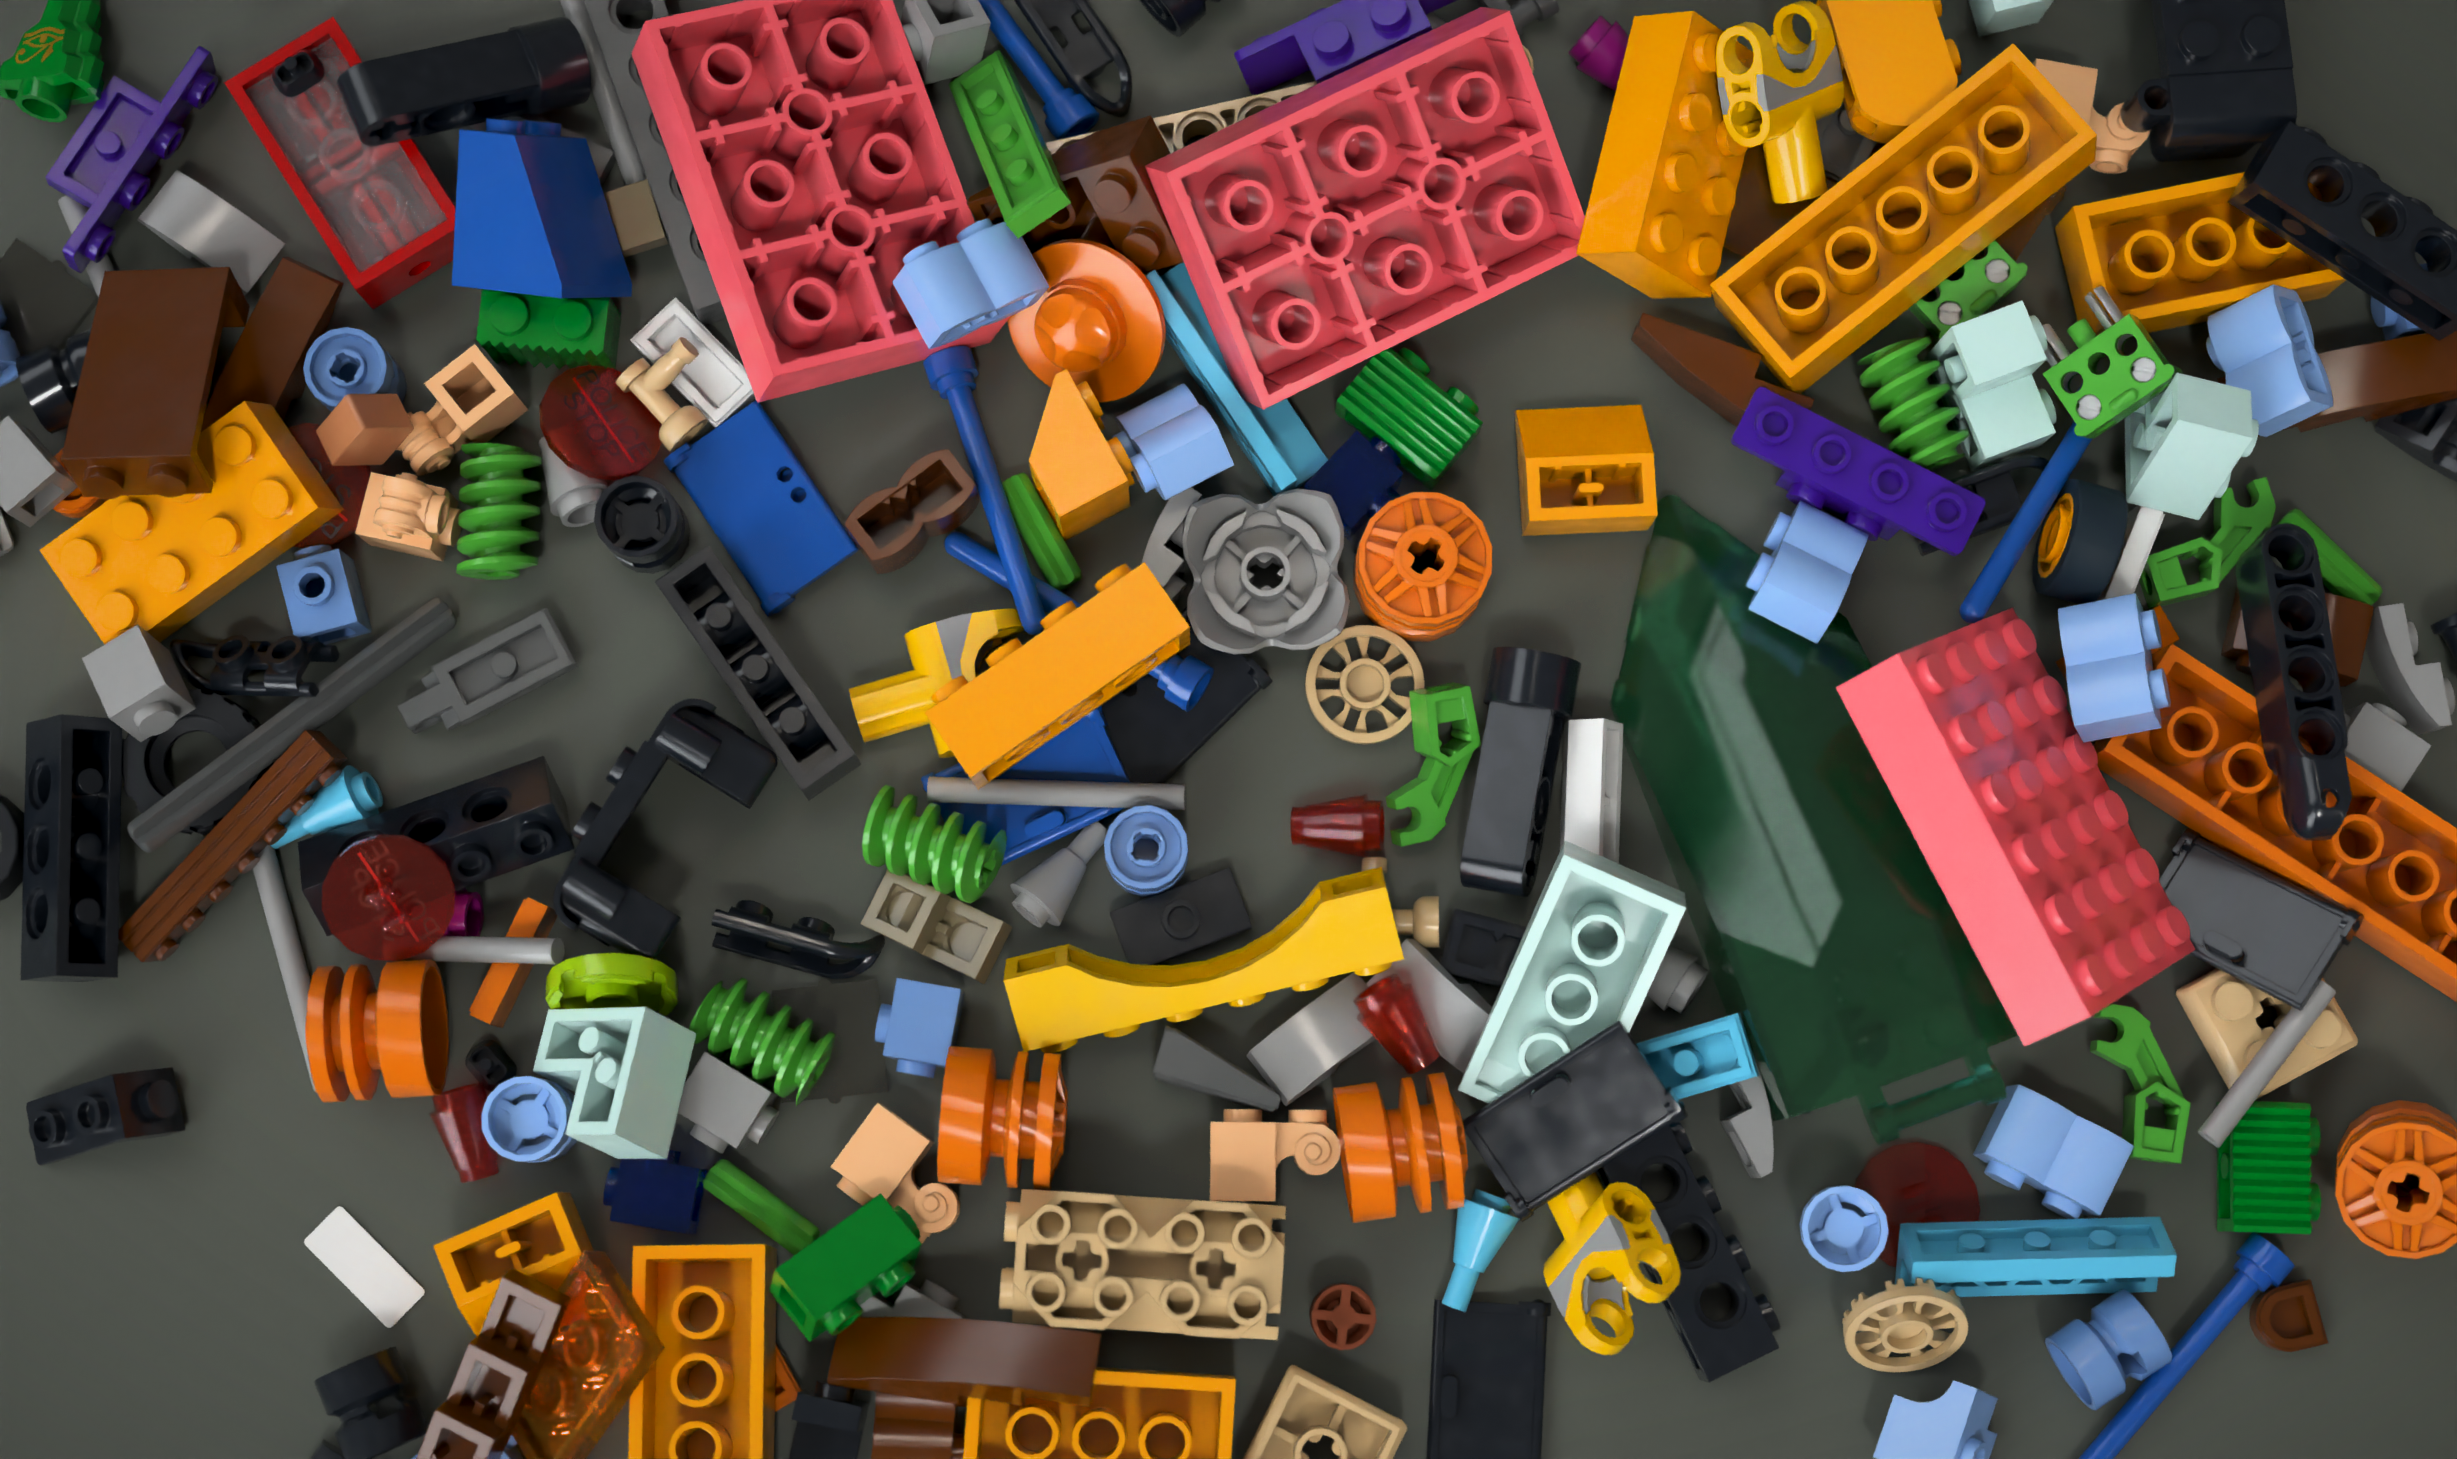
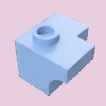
(1939, 1429)

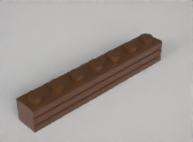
(232, 847)

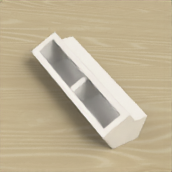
(1592, 786)

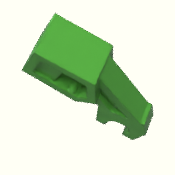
(2234, 532)
(1444, 766)
(2151, 1077)

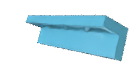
(1271, 437)
(2037, 1256)

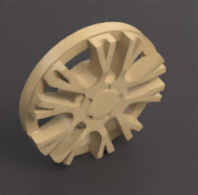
(1363, 684)
(1904, 1322)

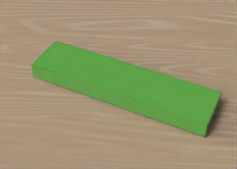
(1009, 144)

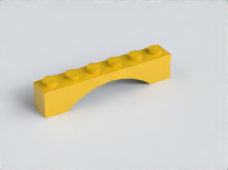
(1075, 994)

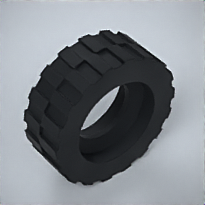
(145, 761)

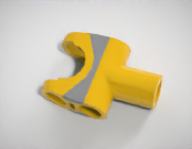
(1782, 97)
(938, 656)
(1600, 1257)

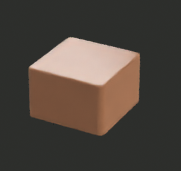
(364, 429)

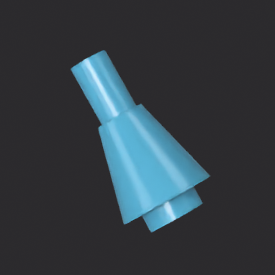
(343, 802)
(1479, 1235)

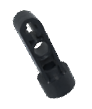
(466, 81)
(1528, 703)

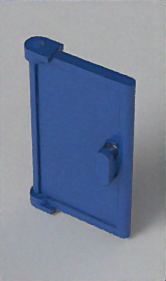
(754, 514)
(1076, 754)

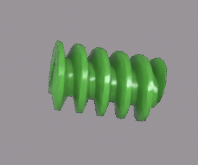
(1912, 404)
(496, 511)
(929, 849)
(762, 1039)

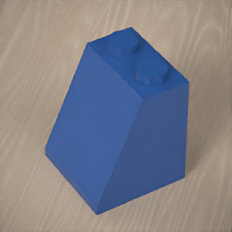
(533, 215)

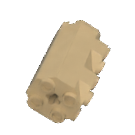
(1143, 1264)

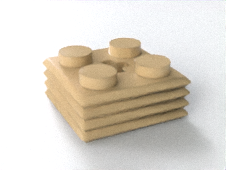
(2225, 1020)
(1312, 1407)

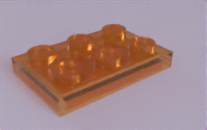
(591, 1365)

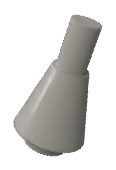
(1050, 886)

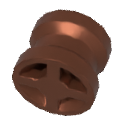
(1351, 1319)

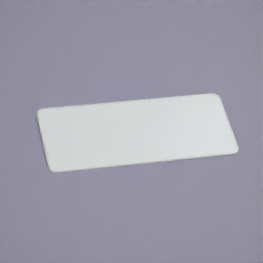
(364, 1266)

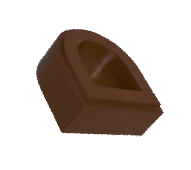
(2288, 1317)

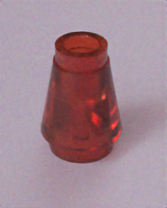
(1340, 825)
(1397, 1022)
(460, 1129)

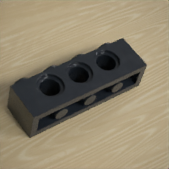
(2332, 229)
(758, 672)
(473, 827)
(71, 849)
(1749, 1325)

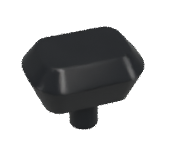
(298, 73)
(490, 1064)

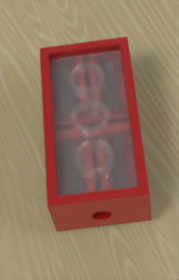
(370, 203)

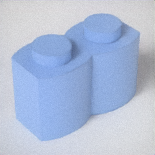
(968, 282)
(2270, 350)
(1172, 442)
(1806, 571)
(2112, 667)
(2053, 1152)

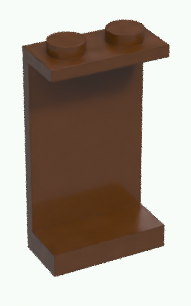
(149, 381)

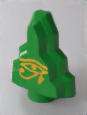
(57, 61)

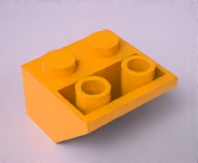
(1072, 463)
(1585, 470)
(535, 1240)

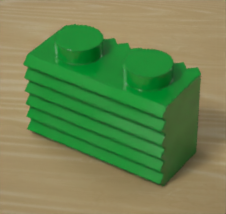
(549, 329)
(1410, 414)
(2268, 1171)

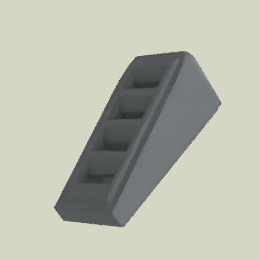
(1196, 1068)

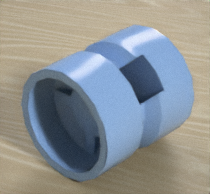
(528, 1119)
(1843, 1228)

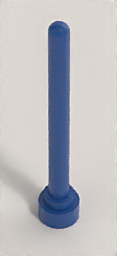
(1065, 110)
(953, 375)
(2023, 526)
(1179, 677)
(2257, 1268)

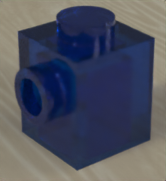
(1359, 479)
(656, 1193)

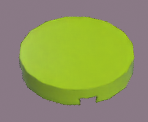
(612, 982)

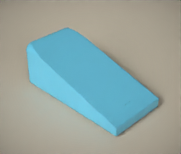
(1702, 1056)

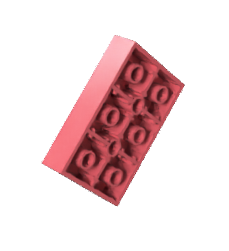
(805, 178)
(1371, 206)
(2017, 823)

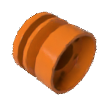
(1431, 602)
(366, 1031)
(1000, 1118)
(1399, 1147)
(2384, 1148)

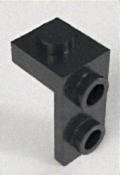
(105, 1113)
(828, 1423)

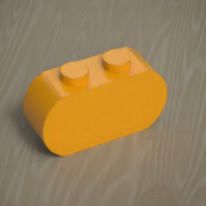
(1891, 62)

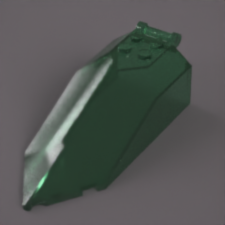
(1794, 845)

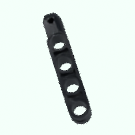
(2309, 658)

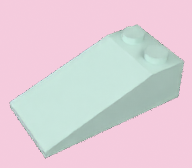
(1575, 969)

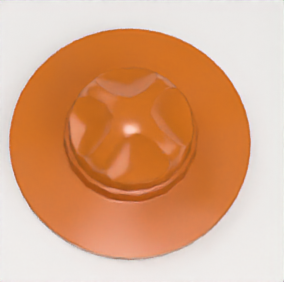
(1092, 320)

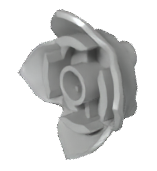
(1297, 533)

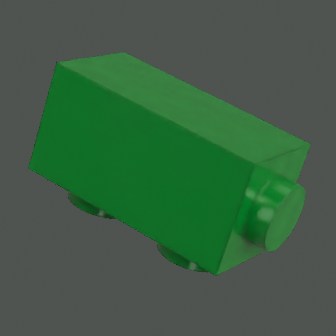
(846, 1267)

